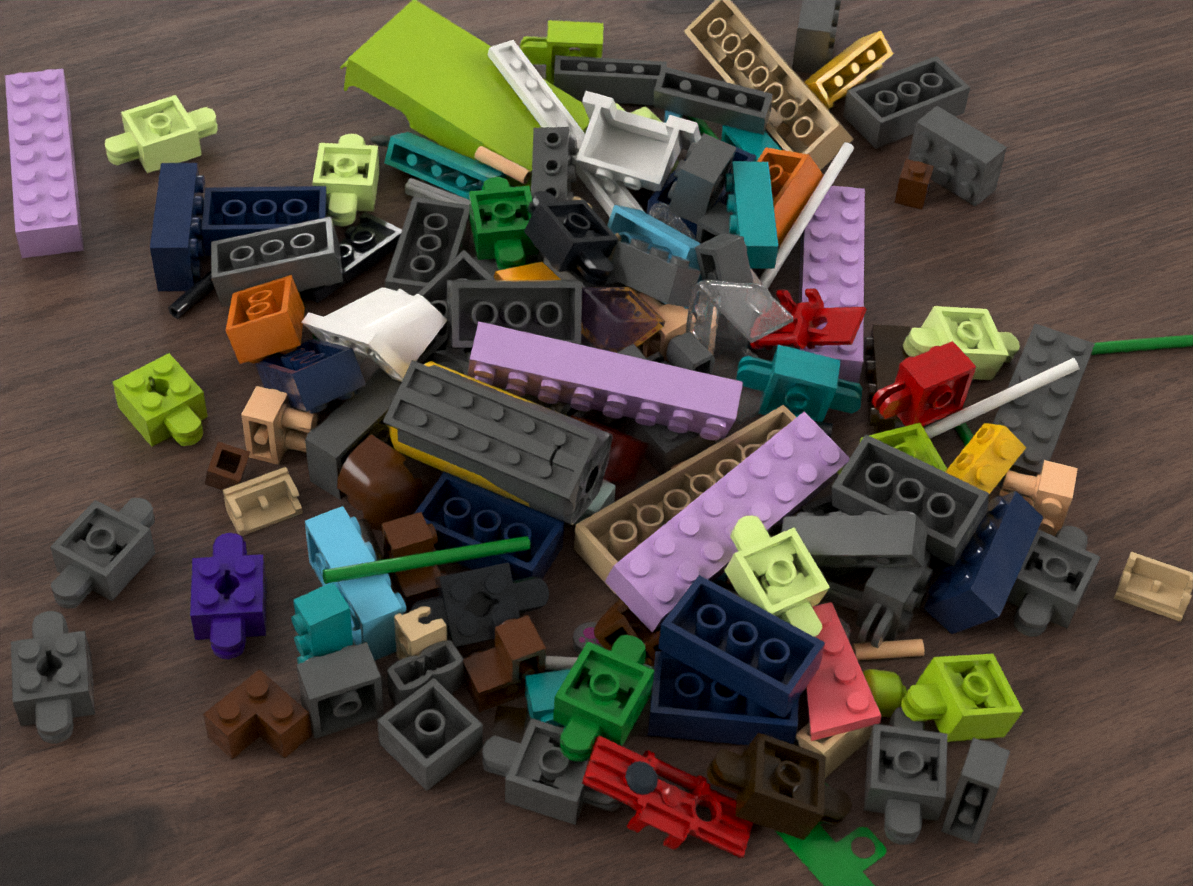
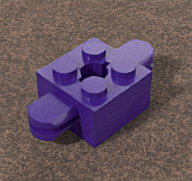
(228, 596)

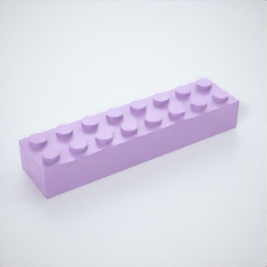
(43, 164)
(835, 266)
(604, 381)
(698, 540)

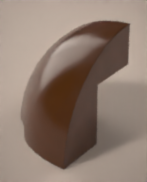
(622, 621)

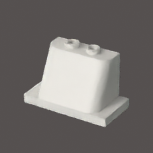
(631, 145)
(383, 327)

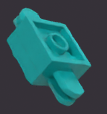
(800, 383)

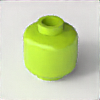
(886, 690)

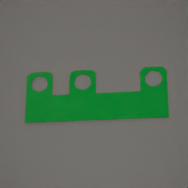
(835, 862)

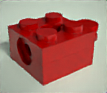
(927, 386)

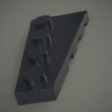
(360, 250)

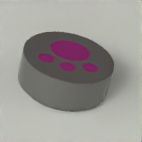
(583, 634)

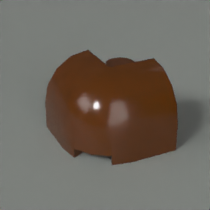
(379, 483)

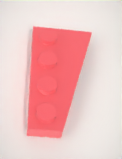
(838, 691)

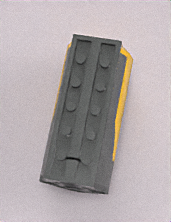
(498, 440)

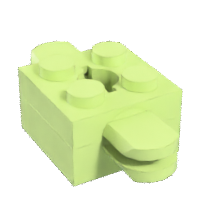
(160, 134)
(349, 175)
(971, 331)
(786, 566)

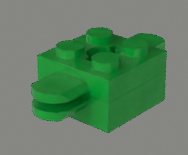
(498, 222)
(602, 696)

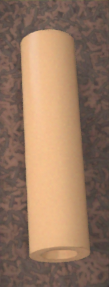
(502, 164)
(889, 649)

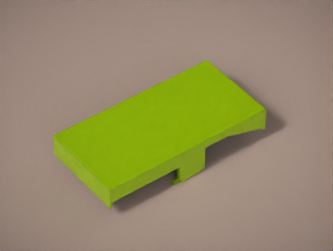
(449, 87)

